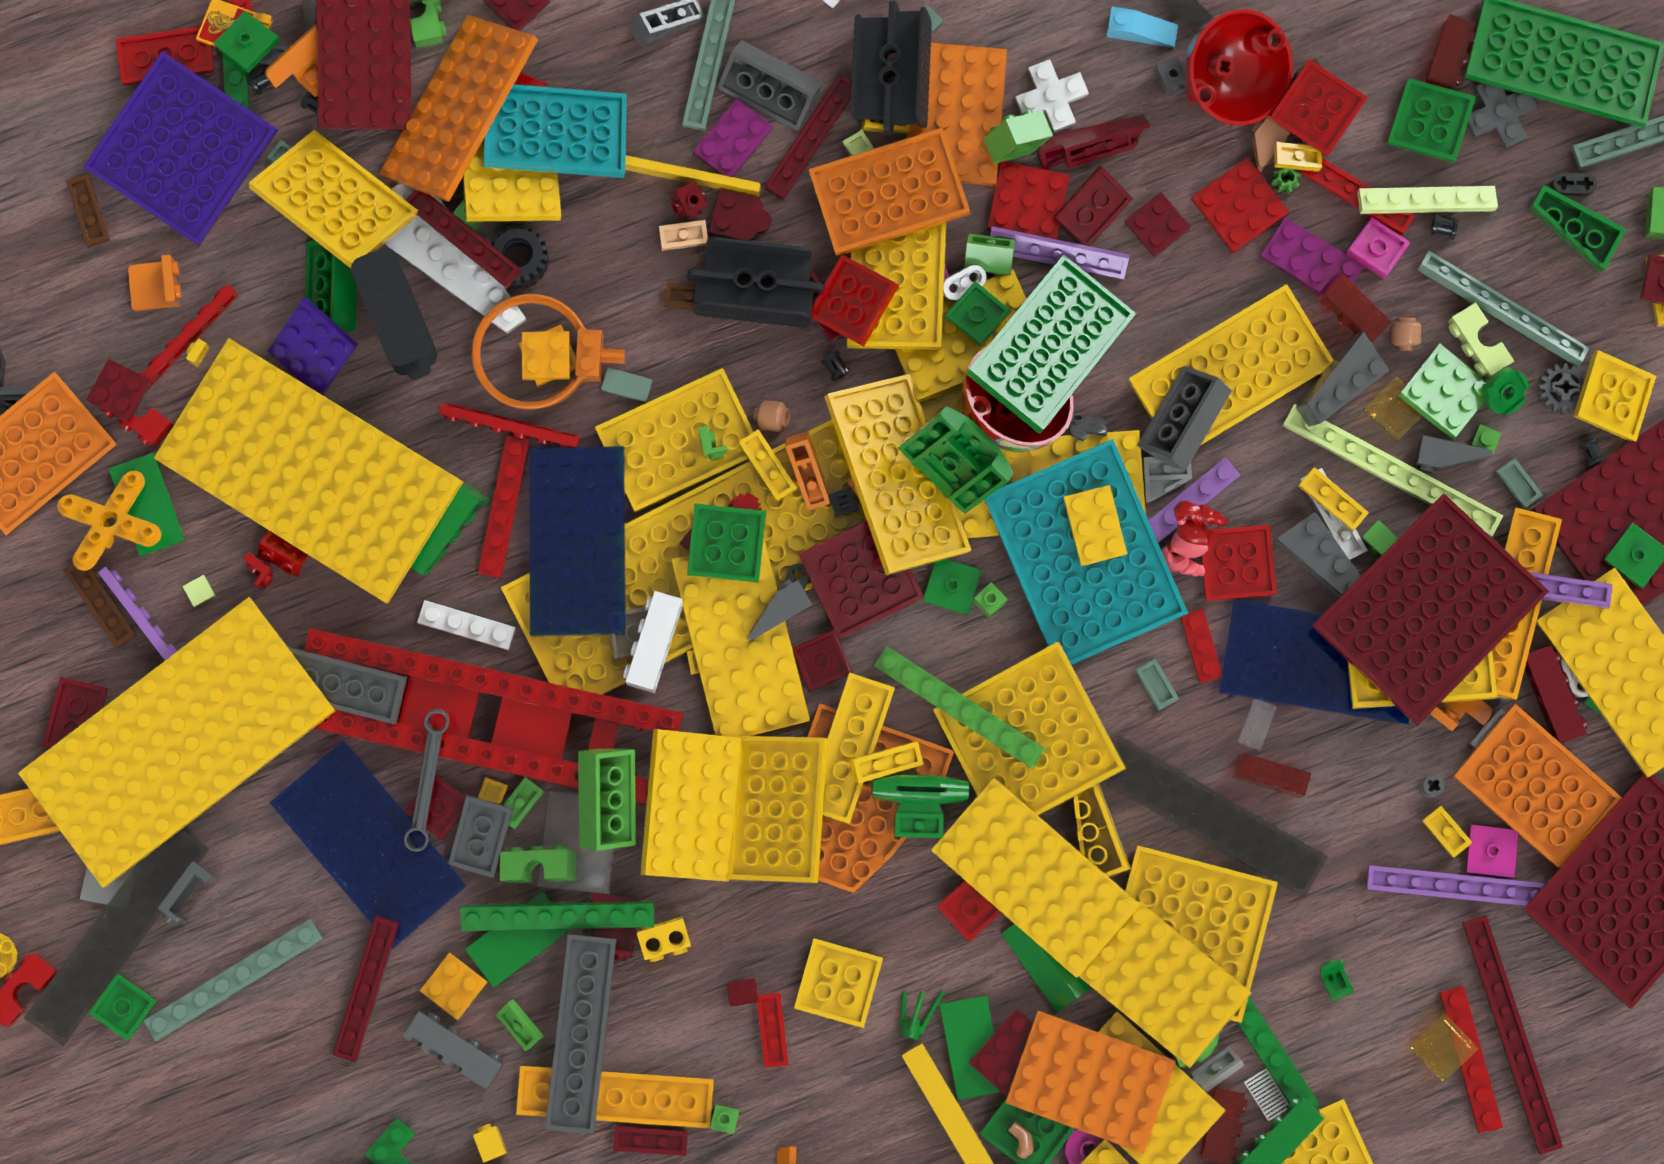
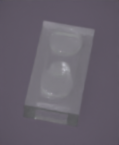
(1256, 724)

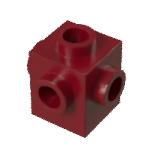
(688, 200)

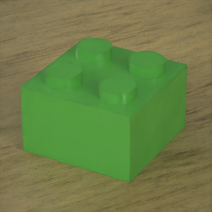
(1017, 136)

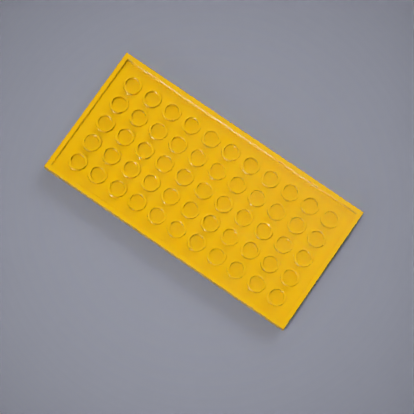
(308, 470)
(176, 742)

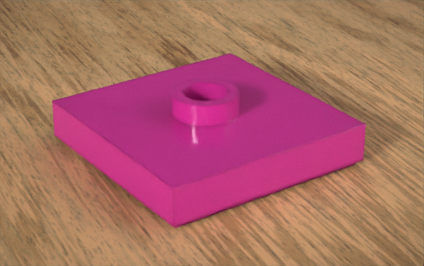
(1378, 248)
(1492, 851)

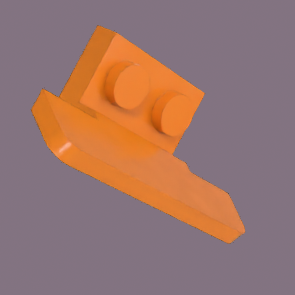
(298, 61)
(1451, 712)

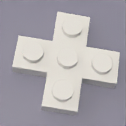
(1052, 95)

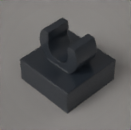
(843, 502)

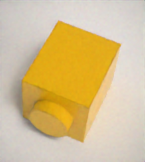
(489, 1142)

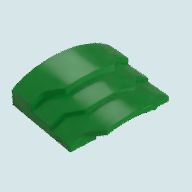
(958, 458)

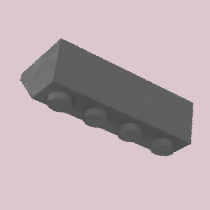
(769, 85)
(1184, 417)

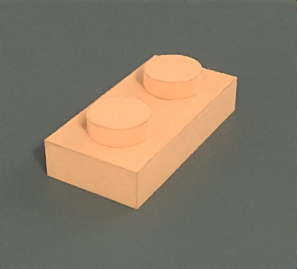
(683, 235)

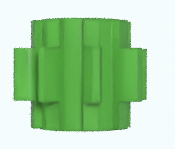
(1290, 184)

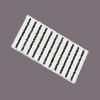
(1267, 1094)

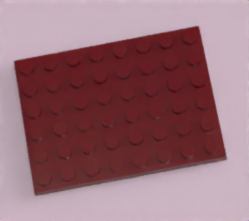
(1604, 504)
(1430, 609)
(1610, 895)

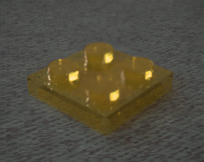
(1391, 411)
(1444, 1047)

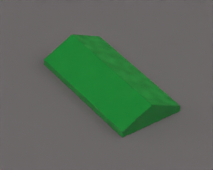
(1051, 977)

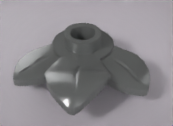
(1082, 426)

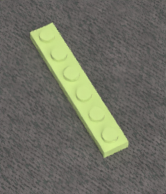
(1427, 199)

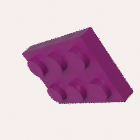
(733, 139)

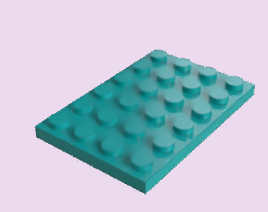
(559, 132)

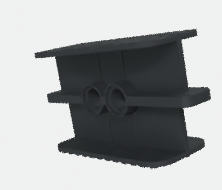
(907, 96)
(783, 303)
(394, 313)

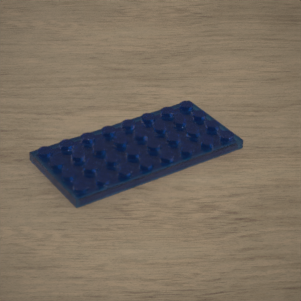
(577, 541)
(1285, 661)
(360, 842)

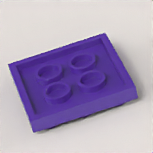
(312, 347)

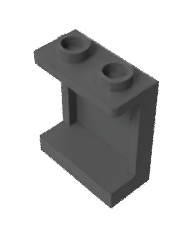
(182, 890)

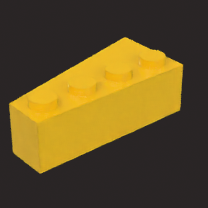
(1098, 834)

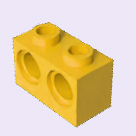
(661, 932)

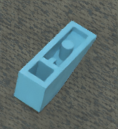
(1141, 28)

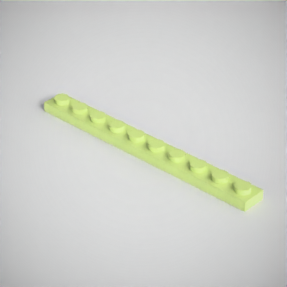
(1389, 468)

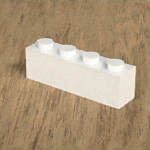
(653, 642)

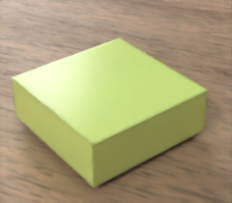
(857, 143)
(199, 591)

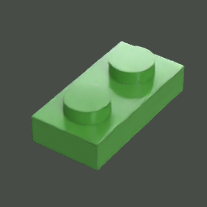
(523, 800)
(519, 1025)

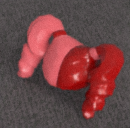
(1191, 537)

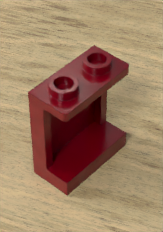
(624, 936)

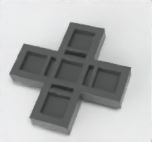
(1500, 114)

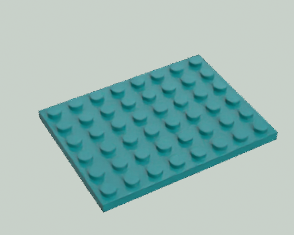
(1091, 603)

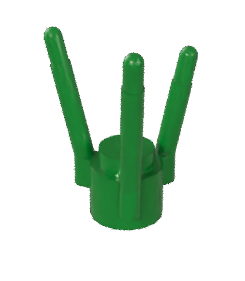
(911, 1026)

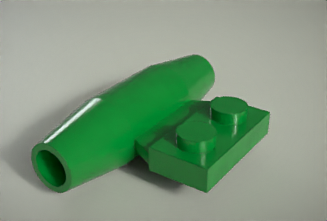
(919, 801)

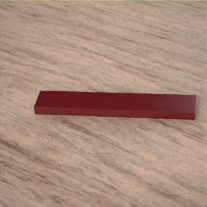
(810, 138)
(464, 238)
(366, 988)

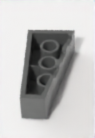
(1347, 376)
(1319, 554)
(453, 1049)

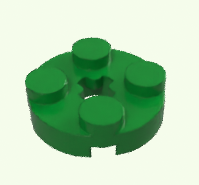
(1495, 387)

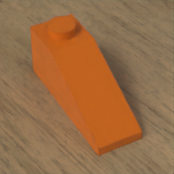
(807, 470)

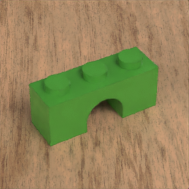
(427, 28)
(518, 865)

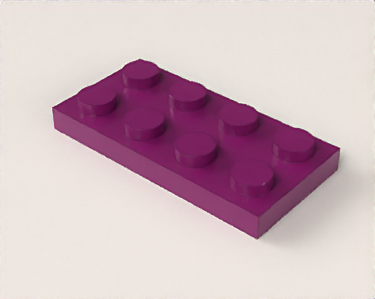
(1308, 257)

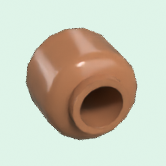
(1406, 333)
(772, 416)

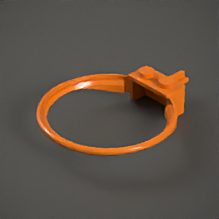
(588, 358)

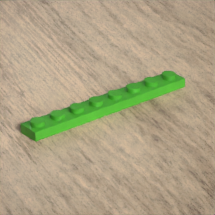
(960, 707)

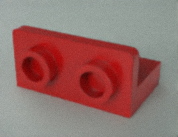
(282, 554)

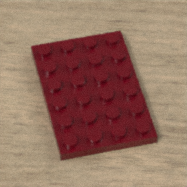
(363, 64)

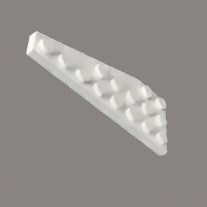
(451, 268)

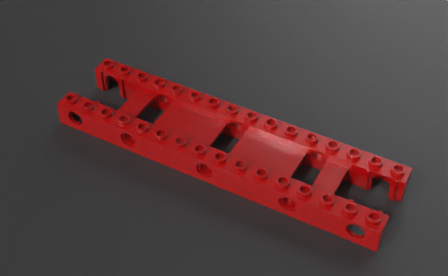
(529, 723)

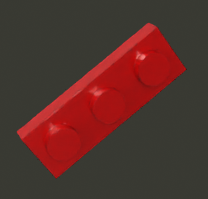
(1201, 646)
(772, 1030)

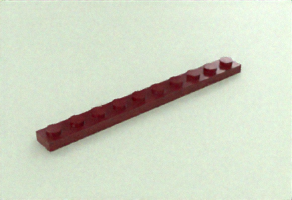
(1512, 1035)

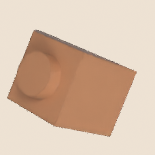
(1264, 139)

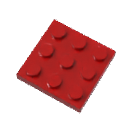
(1318, 108)
(1028, 200)
(1240, 205)
(853, 300)
(1239, 564)

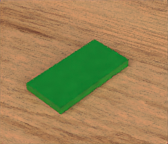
(152, 502)
(506, 951)
(966, 1031)

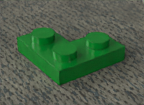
(391, 1142)

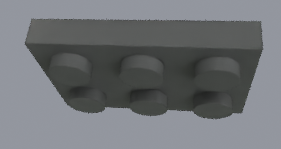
(480, 836)

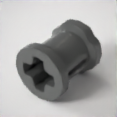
(1439, 786)

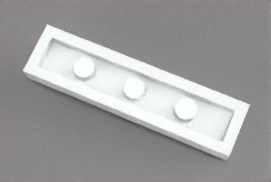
(1348, 540)
(466, 625)

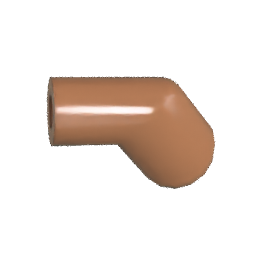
(1025, 1140)

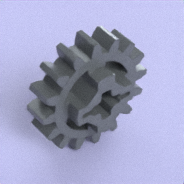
(1554, 388)

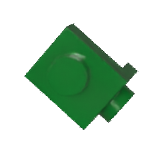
(1335, 980)

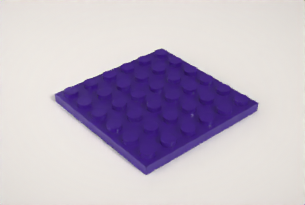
(180, 148)

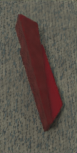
(1091, 142)

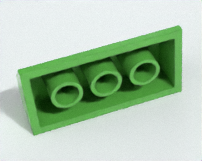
(606, 798)

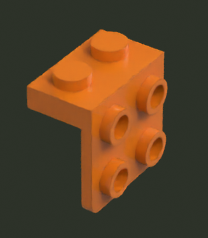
(155, 284)

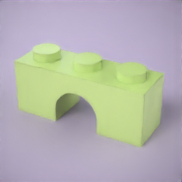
(1487, 359)

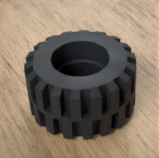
(531, 239)

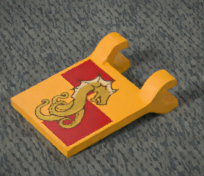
(221, 16)

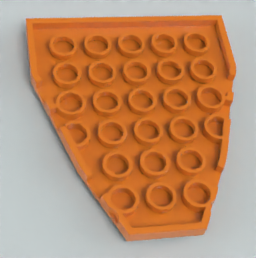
(859, 849)

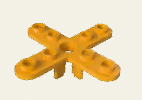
(96, 515)

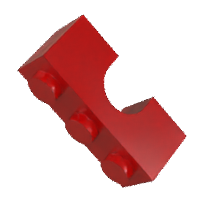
(150, 427)
(33, 970)

